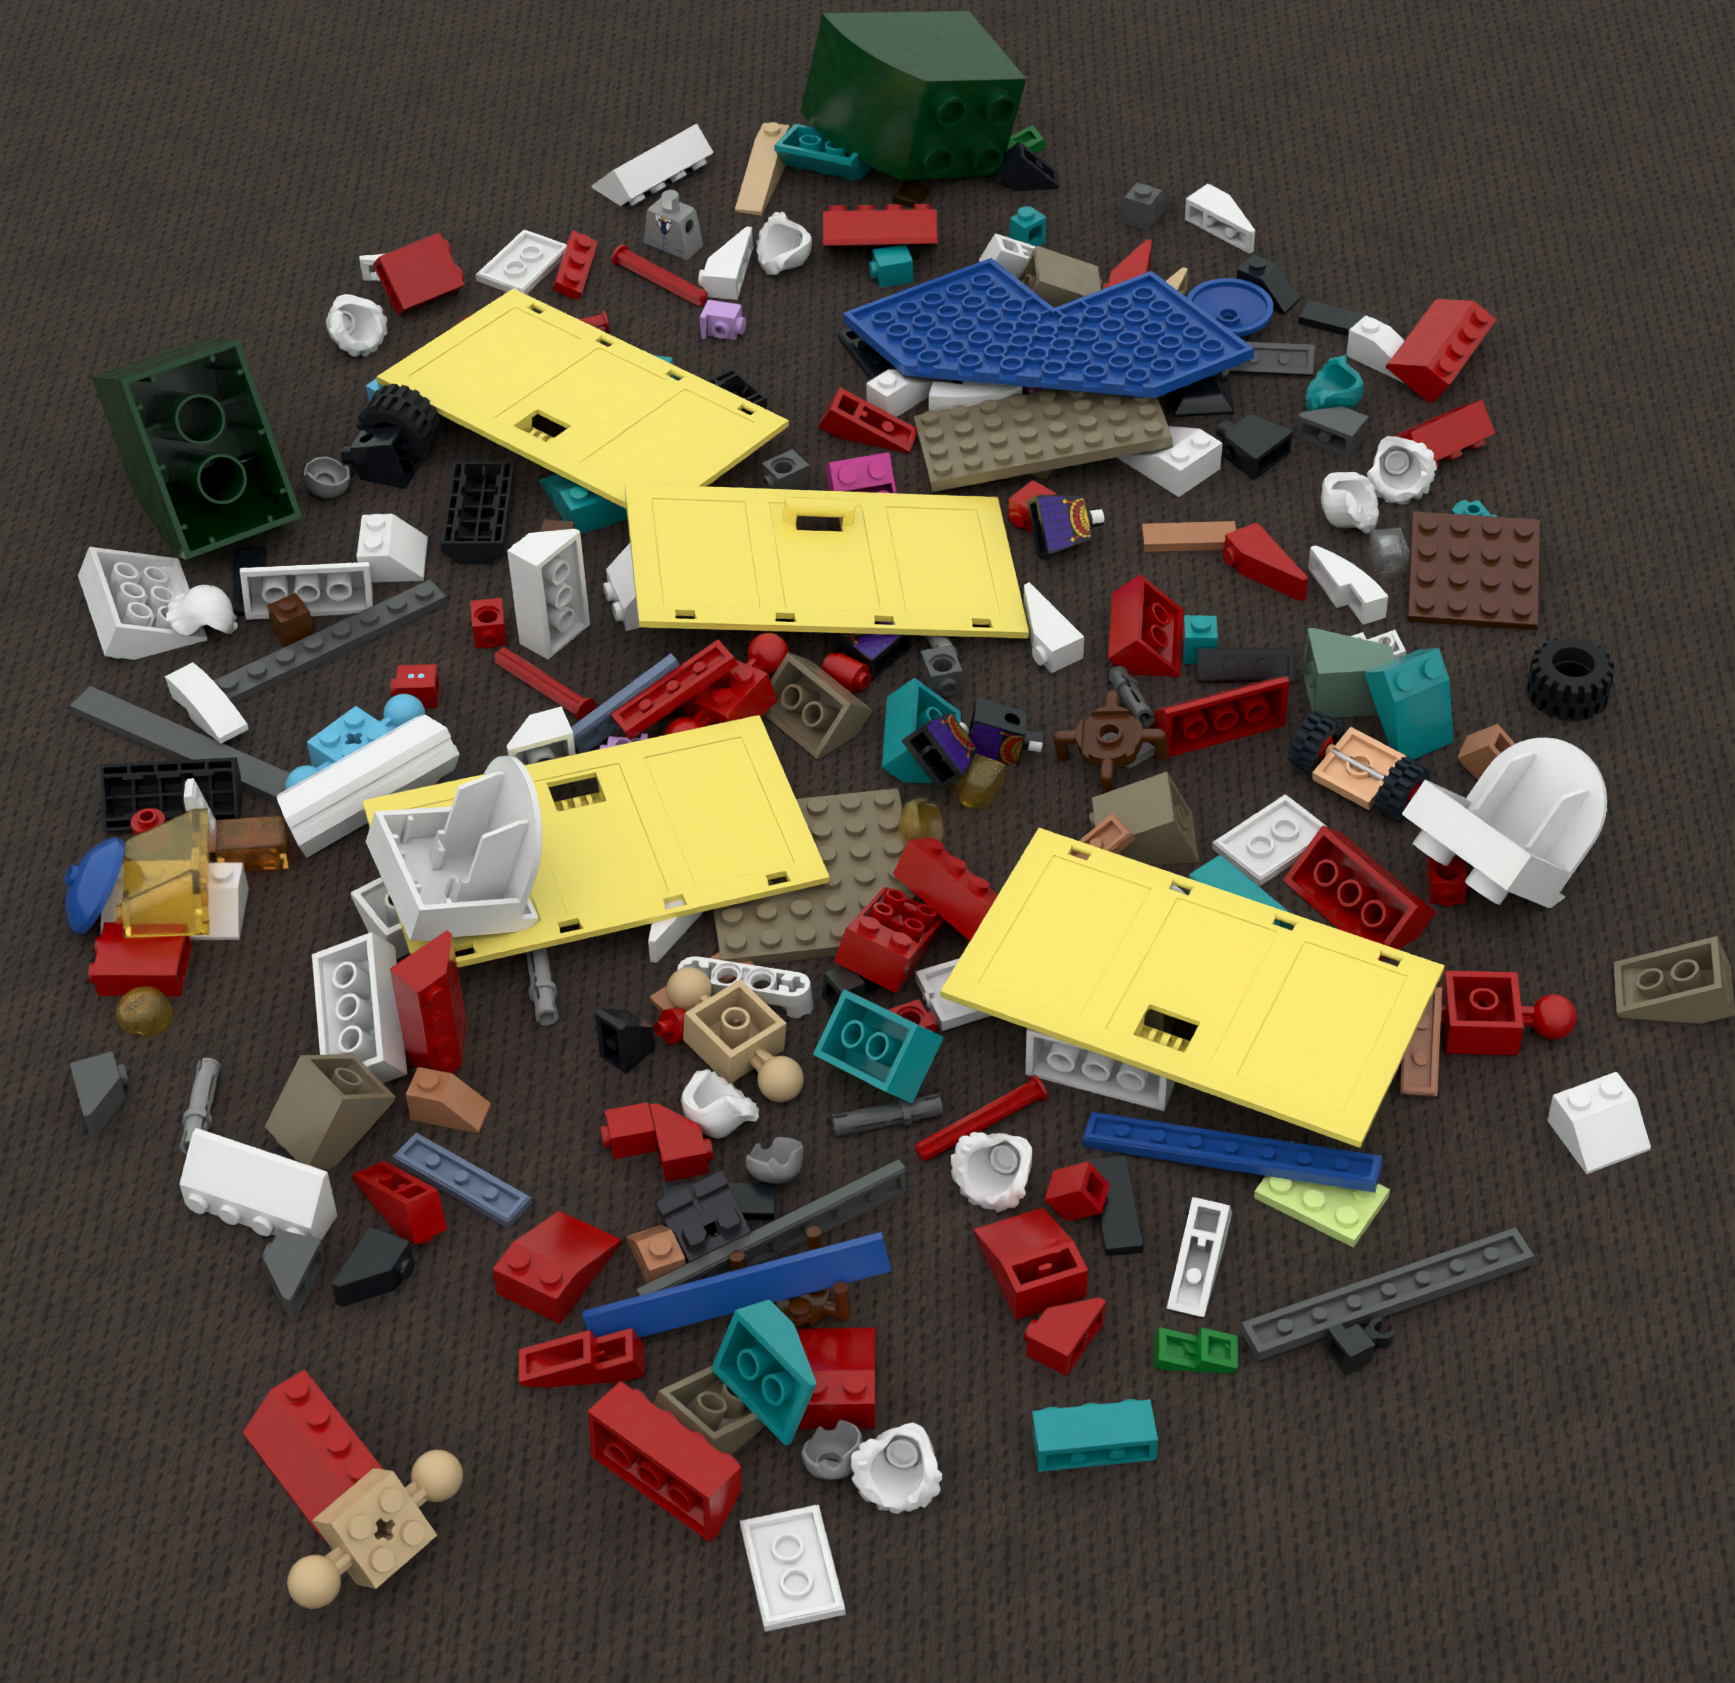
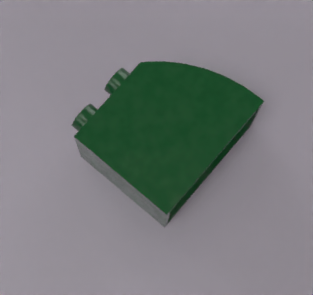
(913, 92)
(181, 437)

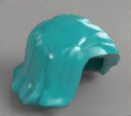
(1335, 386)

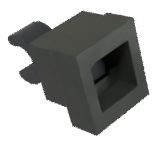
(842, 978)
(1354, 1346)

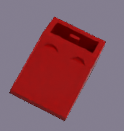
(888, 938)
(1033, 1262)

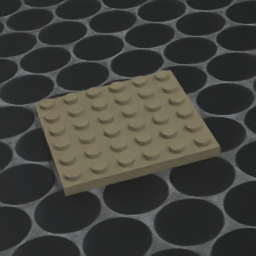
(860, 851)

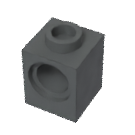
(786, 472)
(942, 671)

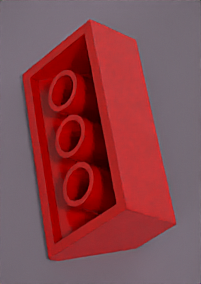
(880, 227)
(1440, 346)
(1224, 715)
(945, 884)
(1357, 891)
(431, 1006)
(308, 1445)
(664, 1460)

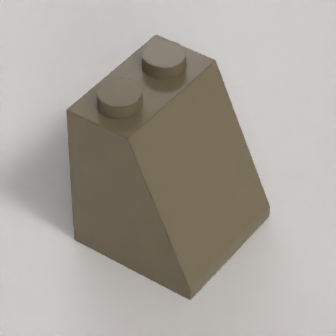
(1059, 277)
(1155, 817)
(327, 1108)

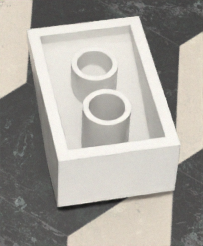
(1184, 465)

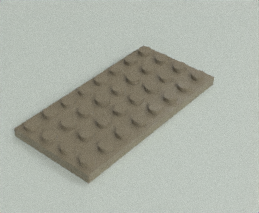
(1036, 434)

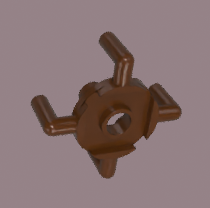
(1113, 752)
(813, 1305)

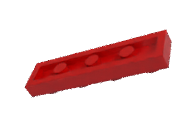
(674, 689)

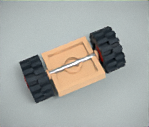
(1356, 765)

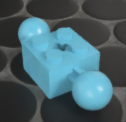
(353, 732)

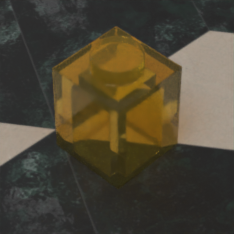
(981, 783)

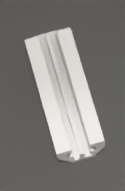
(331, 800)

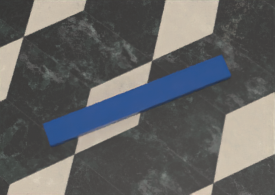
(1233, 1152)
(741, 1288)

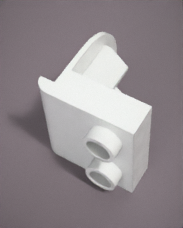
(1520, 823)
(466, 862)

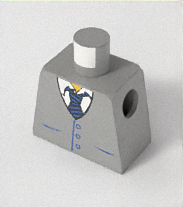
(673, 226)

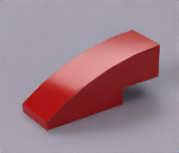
(583, 1360)

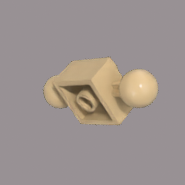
(735, 1033)
(370, 1549)

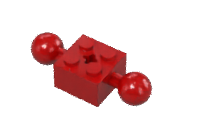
(740, 692)
(1486, 1015)

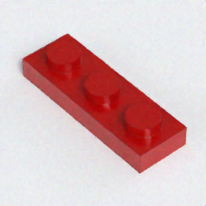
(575, 265)

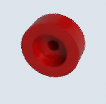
(671, 1025)

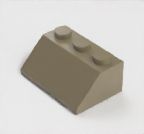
(814, 707)

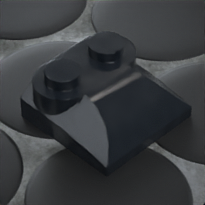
(1204, 397)

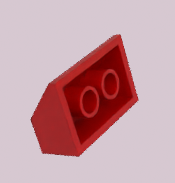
(1453, 431)
(1145, 630)

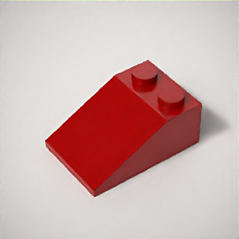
(553, 1265)
(844, 1377)

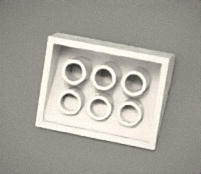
(130, 601)

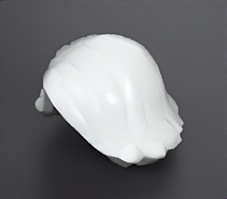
(782, 244)
(356, 325)
(1402, 470)
(1350, 501)
(201, 607)
(716, 1104)
(992, 1169)
(897, 1469)

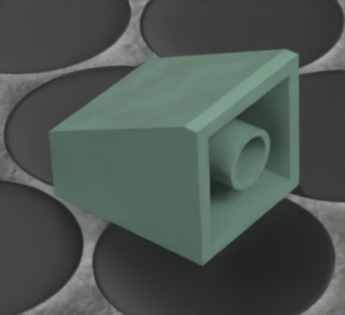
(1336, 672)

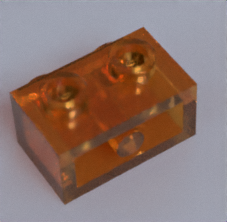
(255, 842)

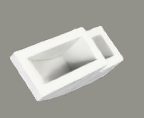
(948, 395)
(1348, 585)
(205, 703)

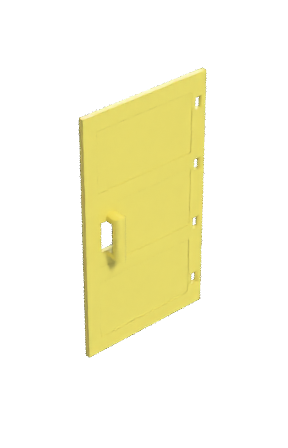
(616, 401)
(899, 559)
(672, 821)
(1283, 1016)

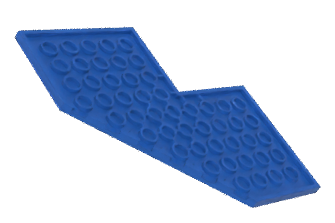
(996, 330)

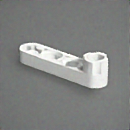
(793, 993)

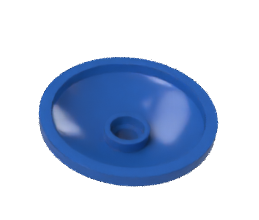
(1235, 304)
(92, 883)

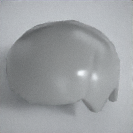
(326, 477)
(778, 1163)
(833, 1444)

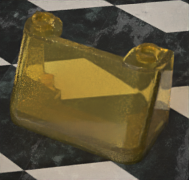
(167, 879)

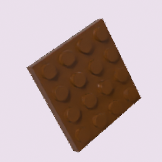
(1474, 570)

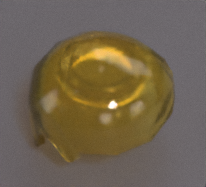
(920, 819)
(144, 1011)

